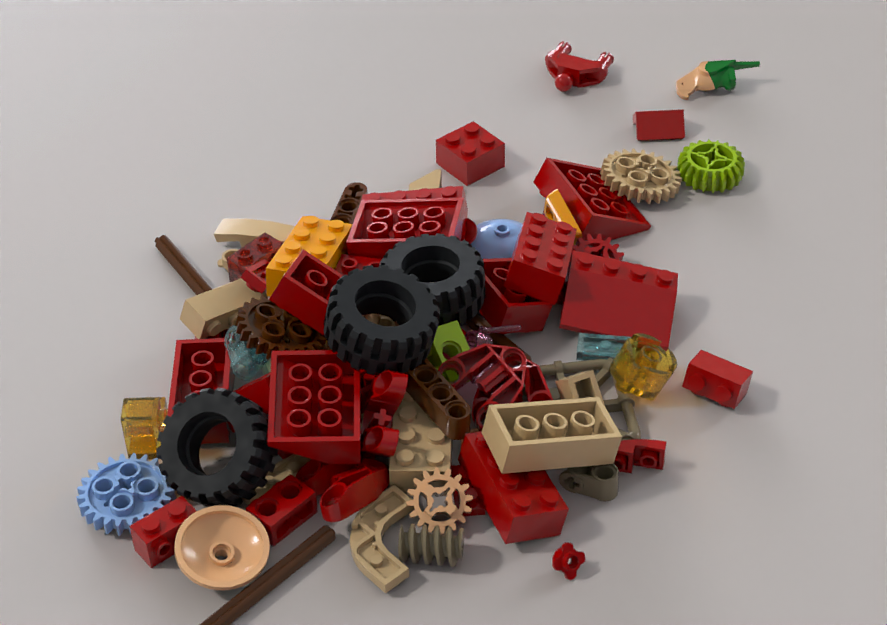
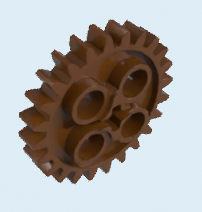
(274, 329)

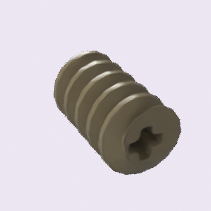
(430, 545)

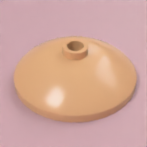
(226, 533)

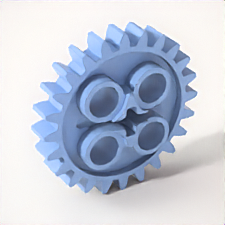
(123, 492)

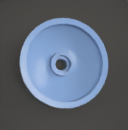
(496, 238)

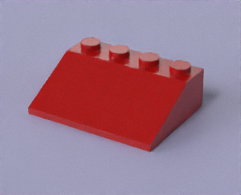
(589, 200)
(389, 221)
(618, 298)
(315, 406)

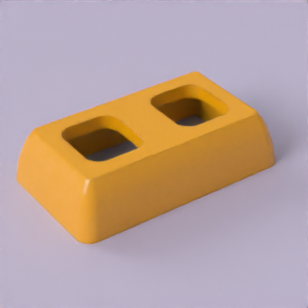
(557, 210)

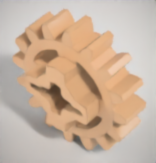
(428, 491)

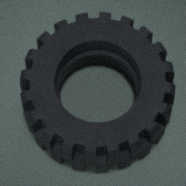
(450, 265)
(378, 346)
(184, 437)

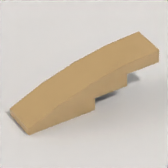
(249, 229)

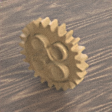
(640, 176)

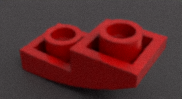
(640, 453)

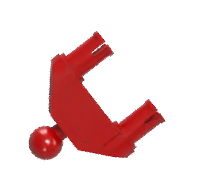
(576, 71)

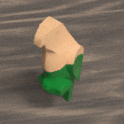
(711, 75)

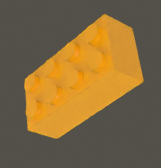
(318, 237)

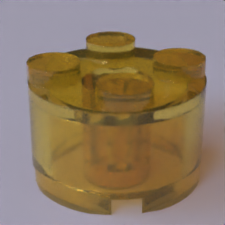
(642, 366)

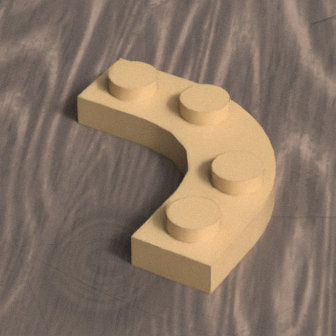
(367, 535)

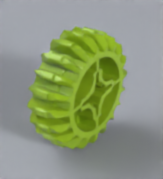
(711, 166)

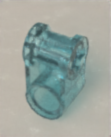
(243, 360)

